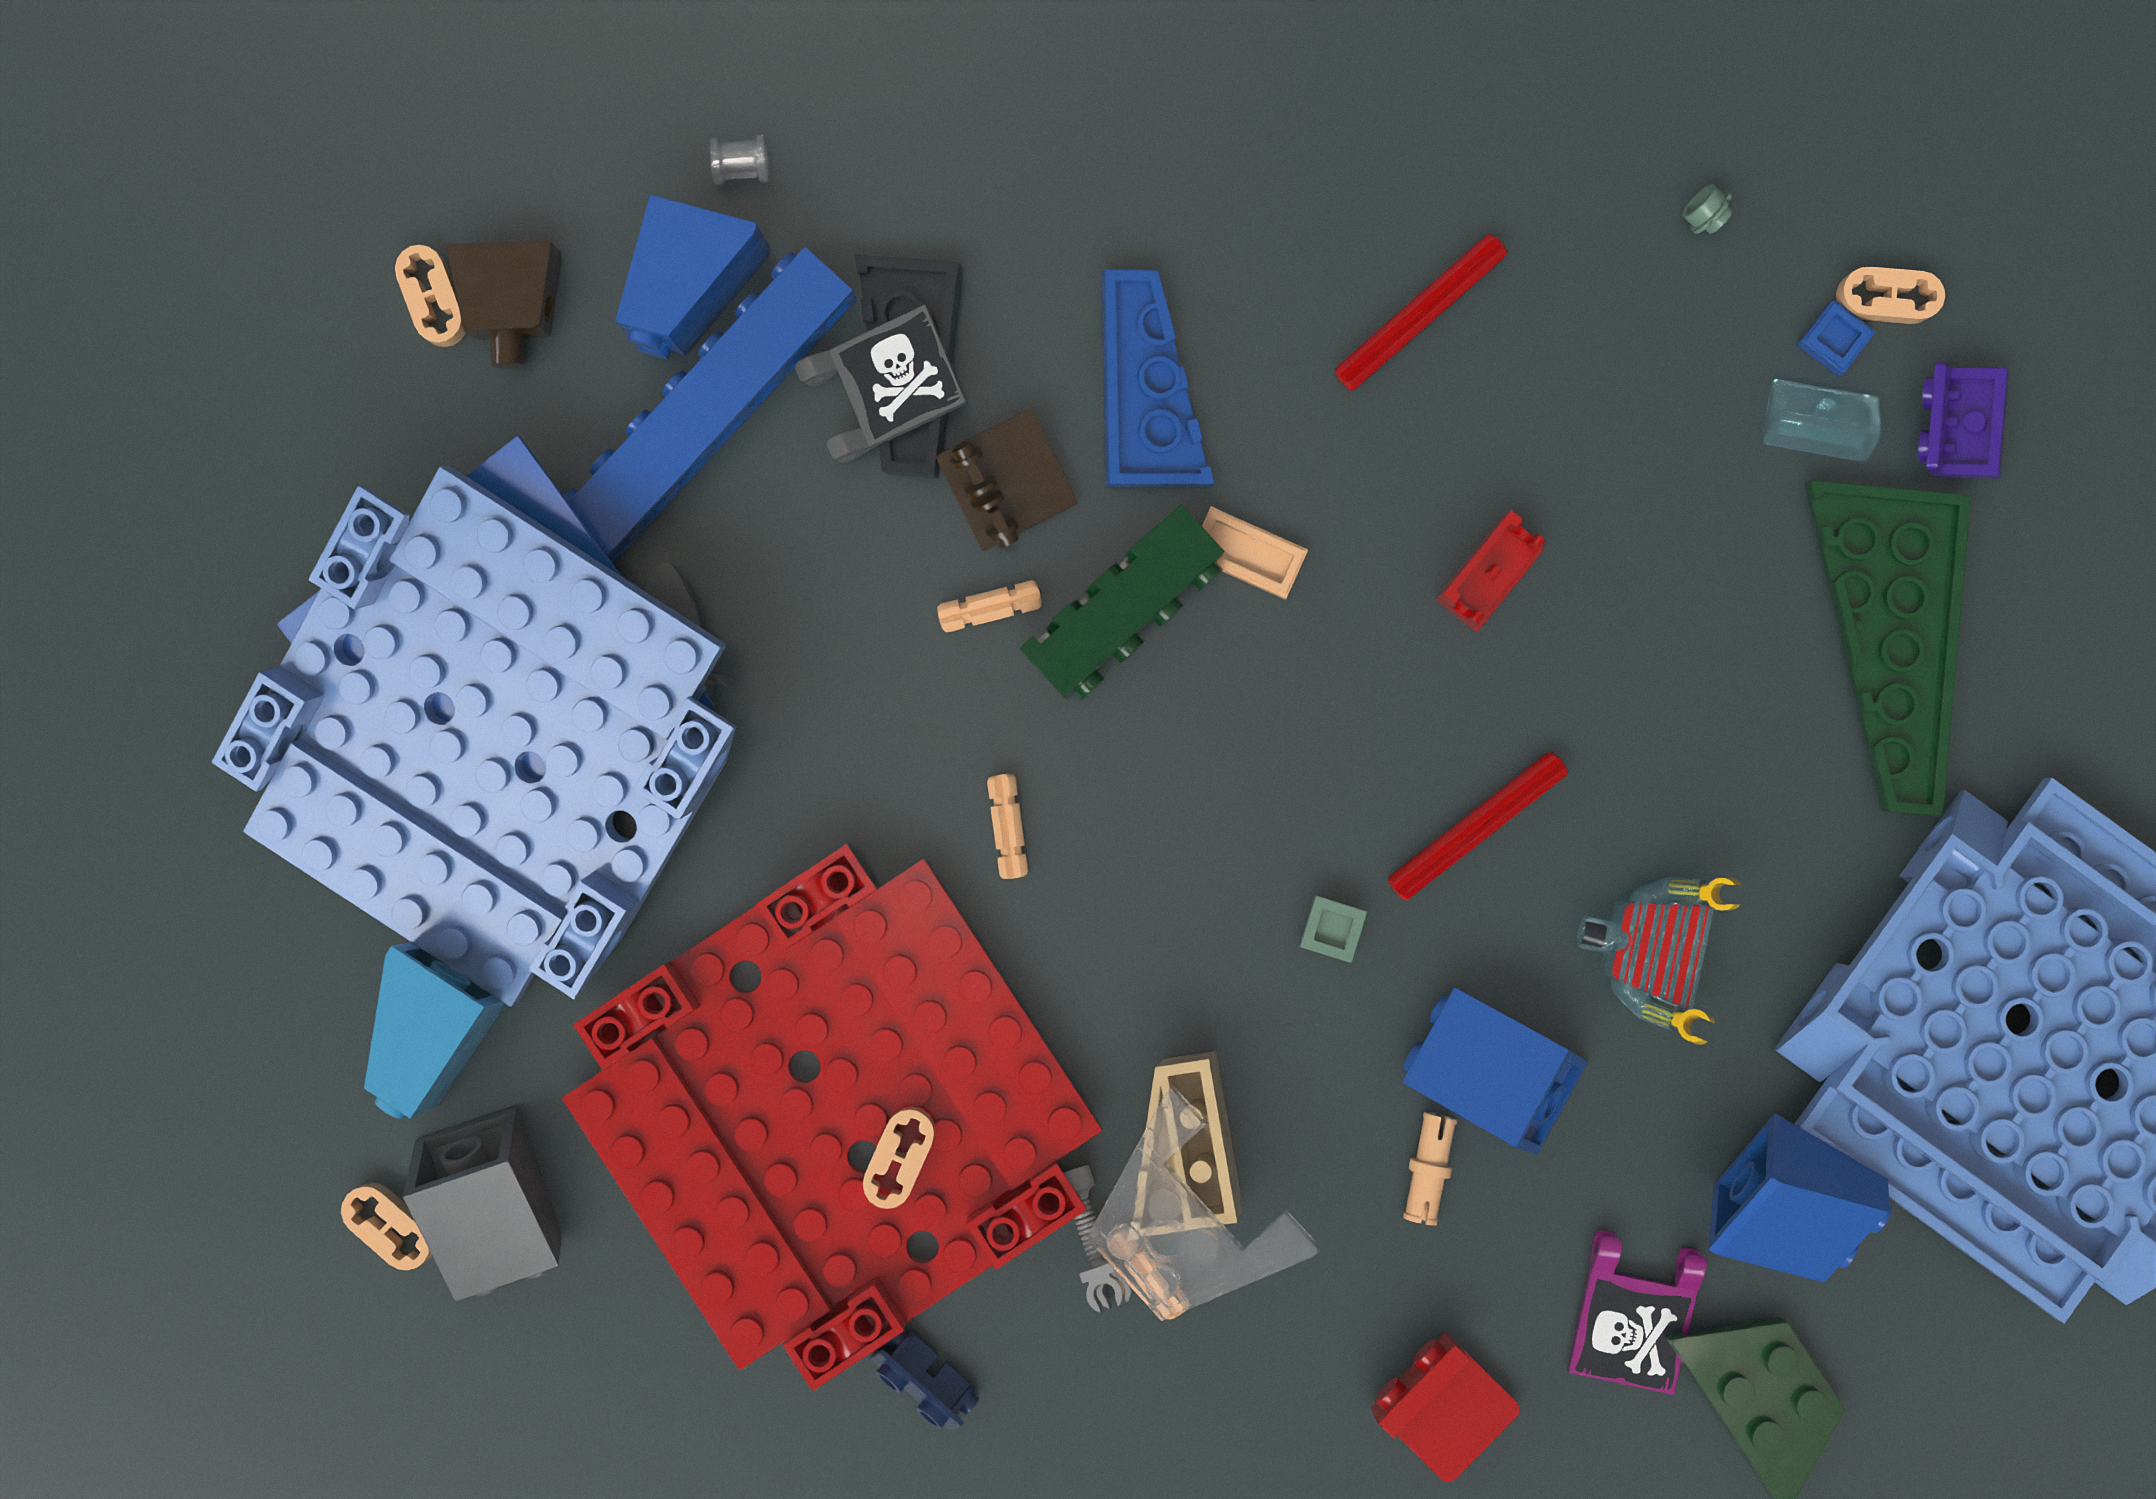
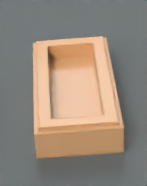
(1255, 553)

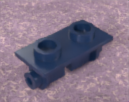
(938, 1395)

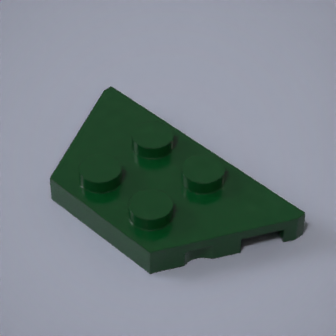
(1764, 1397)

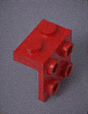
(1445, 1407)

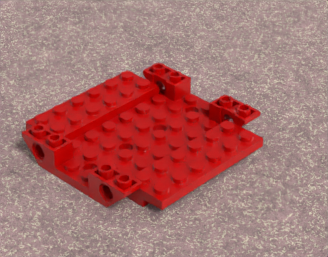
(752, 1167)

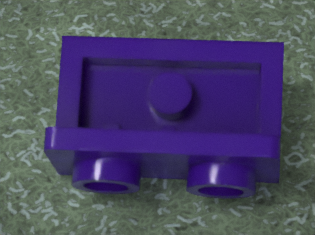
(1964, 422)

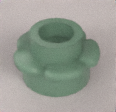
(1708, 209)

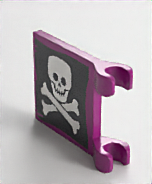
(1629, 1317)

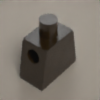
(506, 293)

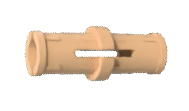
(1430, 1168)

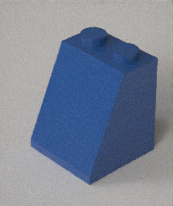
(685, 274)
(1493, 1071)
(1795, 1204)

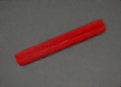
(1420, 312)
(1477, 826)

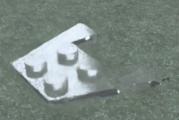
(1169, 1239)

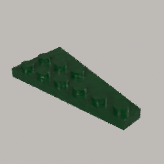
(1898, 603)

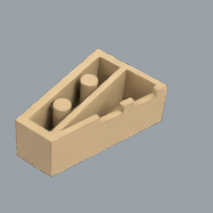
(1208, 1157)

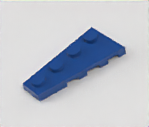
(1146, 397)

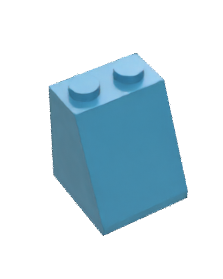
(423, 1030)

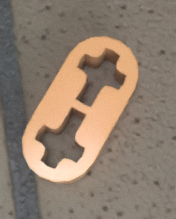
(1891, 283)
(420, 300)
(887, 1151)
(380, 1235)

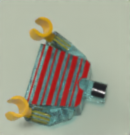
(1658, 948)

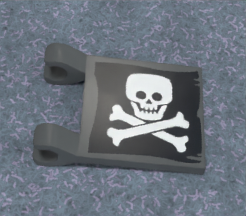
(893, 379)

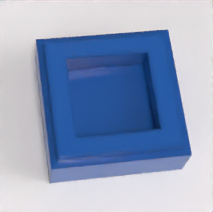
(1835, 338)

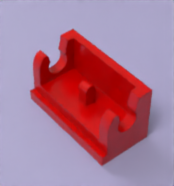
(1491, 571)

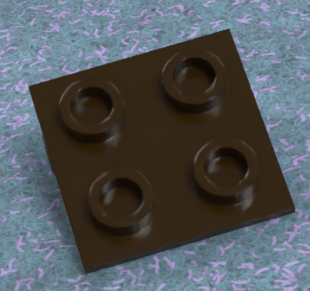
(1006, 480)

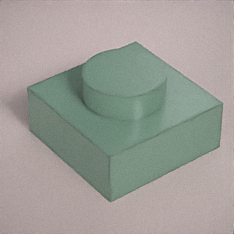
(1332, 928)

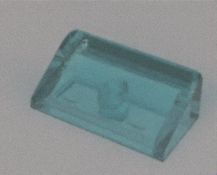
(1822, 420)

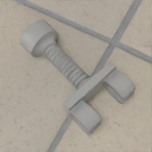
(1100, 1269)

